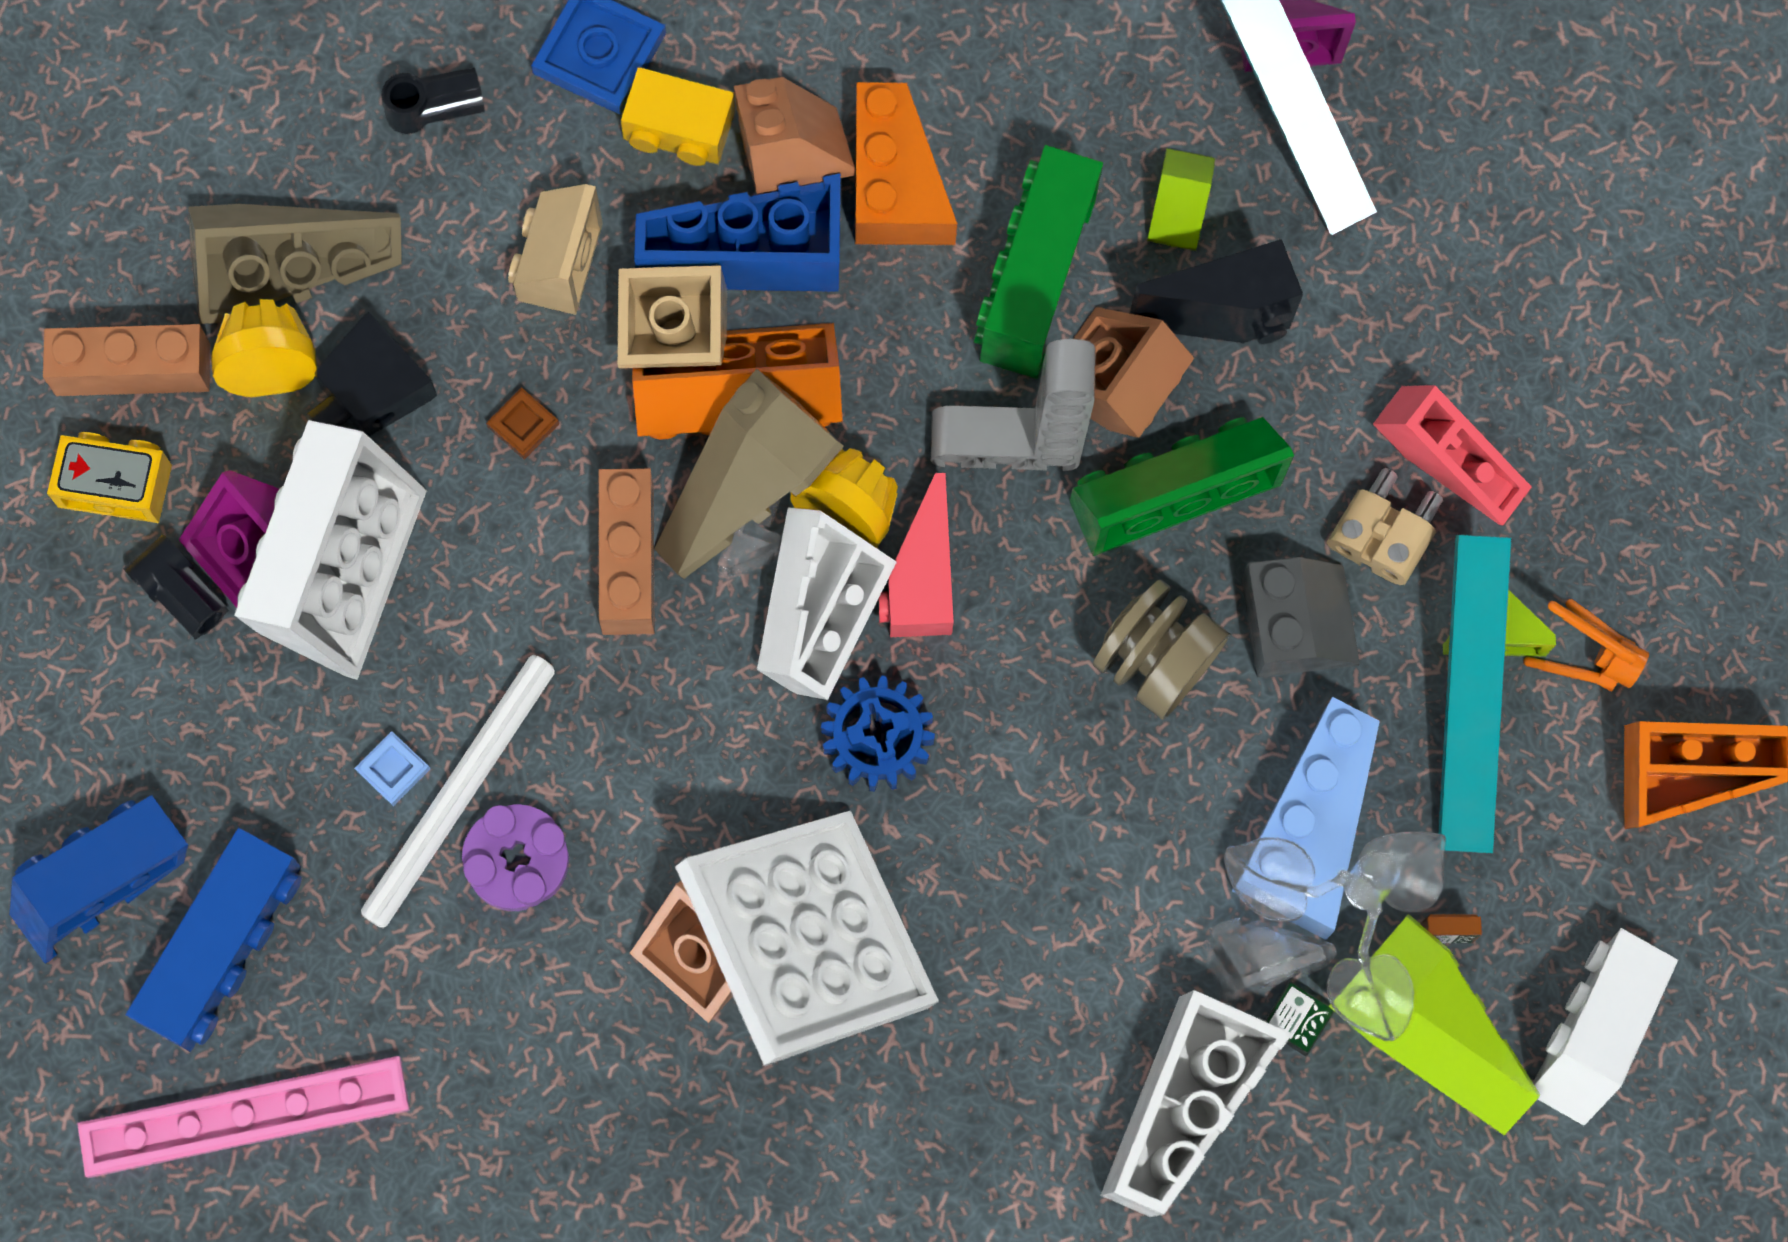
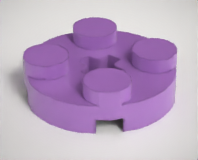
(503, 829)

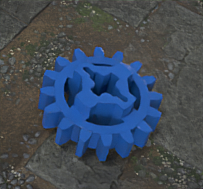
(856, 739)

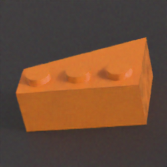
(896, 174)

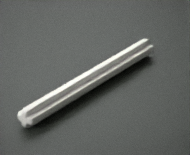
(457, 791)

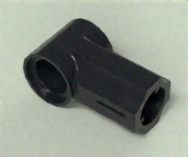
(437, 98)
(170, 580)

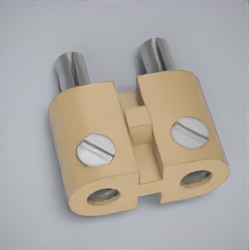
(1383, 536)

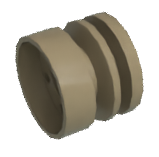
(1160, 648)

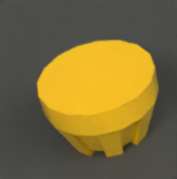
(263, 351)
(853, 495)

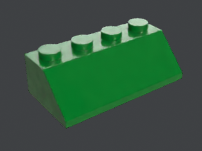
(1180, 483)

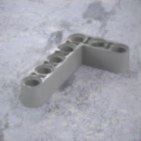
(1025, 436)

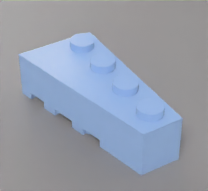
(1324, 803)

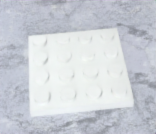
(806, 936)

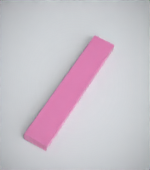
(243, 1116)

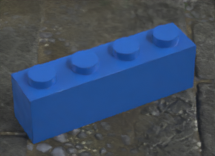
(215, 940)

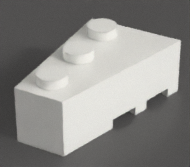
(819, 602)
(1604, 1025)

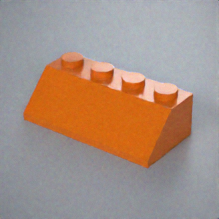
(692, 397)

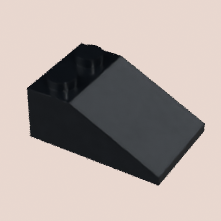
(1227, 298)

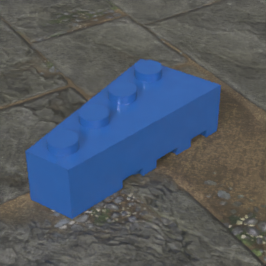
(759, 240)

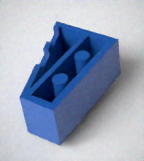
(94, 873)

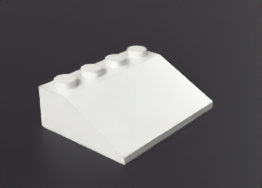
(331, 548)

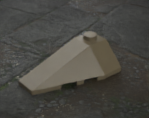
(283, 252)
(750, 461)

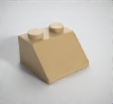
(557, 248)
(671, 317)

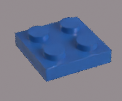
(598, 50)

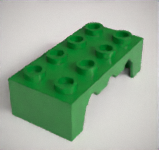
(1036, 259)

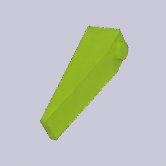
(1451, 1036)

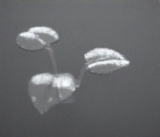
(1397, 868)

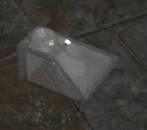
(1260, 957)

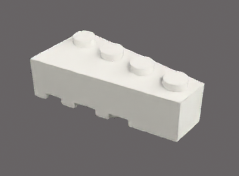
(1189, 1099)

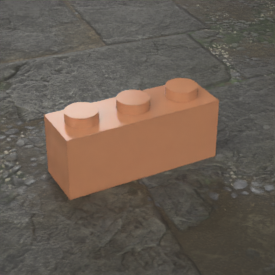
(126, 360)
(626, 551)

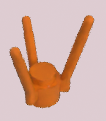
(1618, 656)

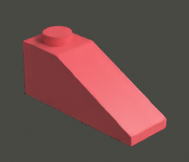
(1451, 450)
(920, 583)

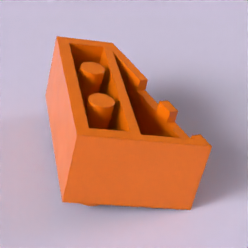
(1696, 765)

